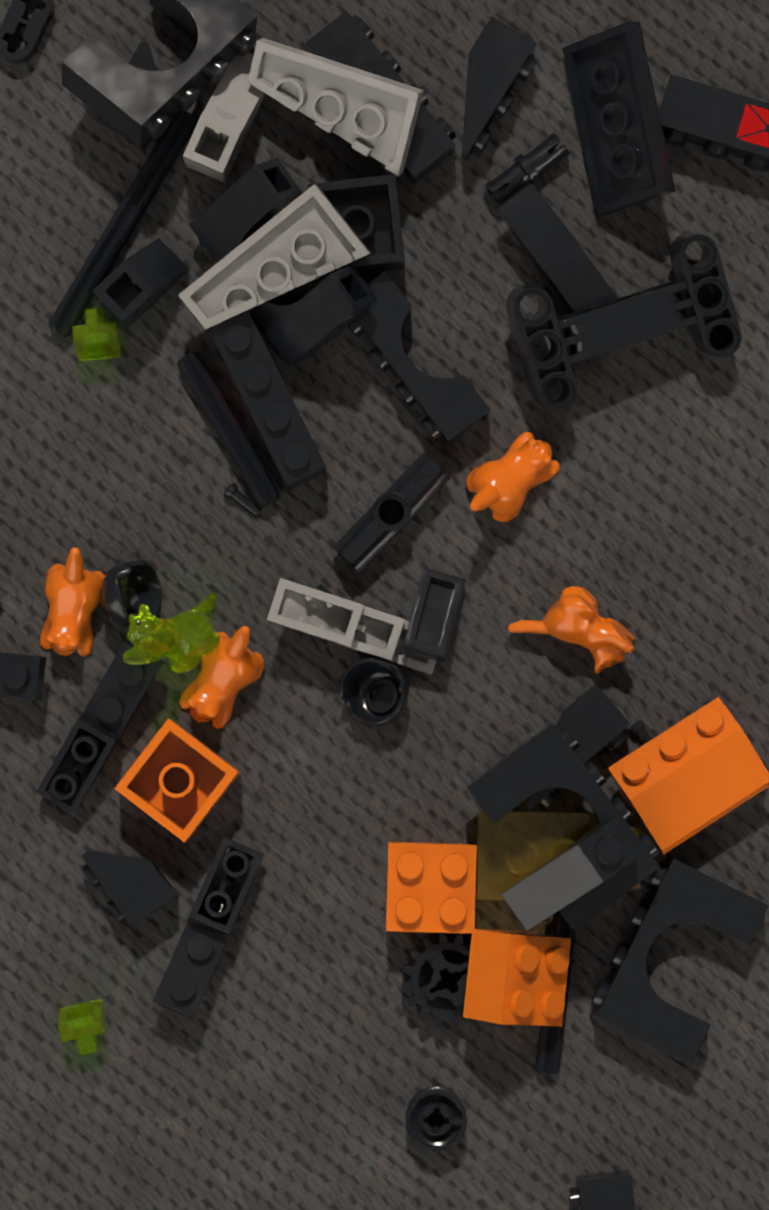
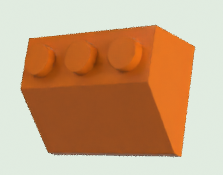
(690, 775)

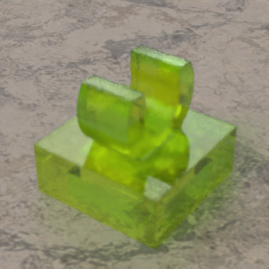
(97, 338)
(82, 1023)

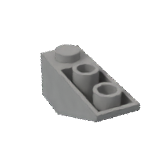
(224, 122)

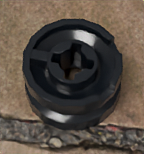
(436, 1137)

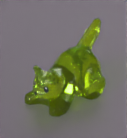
(176, 638)

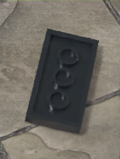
(618, 118)

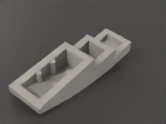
(344, 624)

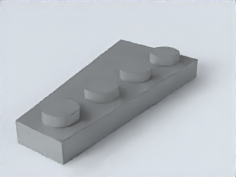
(341, 99)
(280, 256)

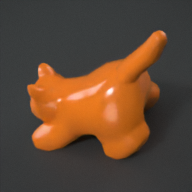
(506, 481)
(72, 599)
(577, 621)
(221, 679)

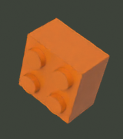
(177, 780)
(431, 887)
(516, 978)

